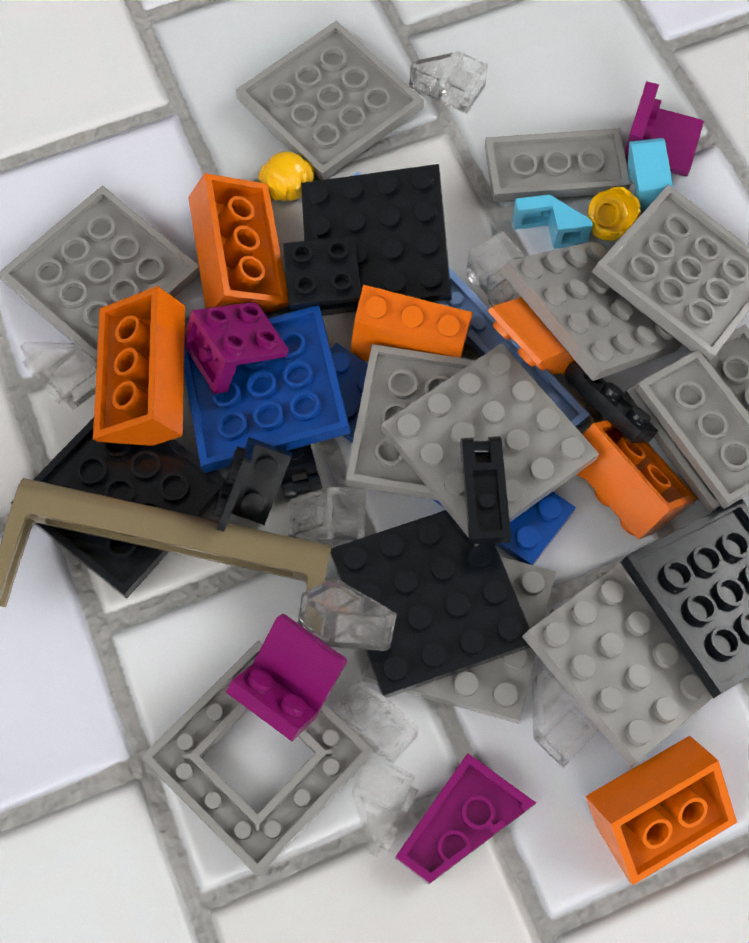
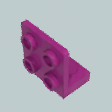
(678, 130)
(230, 337)
(288, 678)

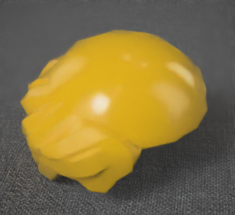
(285, 174)
(613, 213)

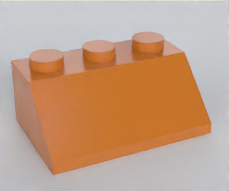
(408, 324)
(634, 481)
(662, 808)

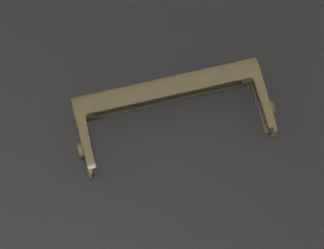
(155, 529)

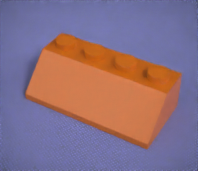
(237, 243)
(140, 370)

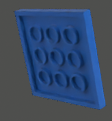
(273, 400)

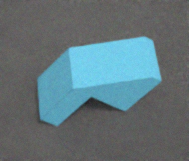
(649, 169)
(565, 224)

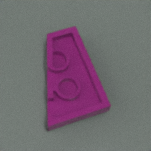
(461, 819)

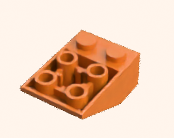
(536, 341)

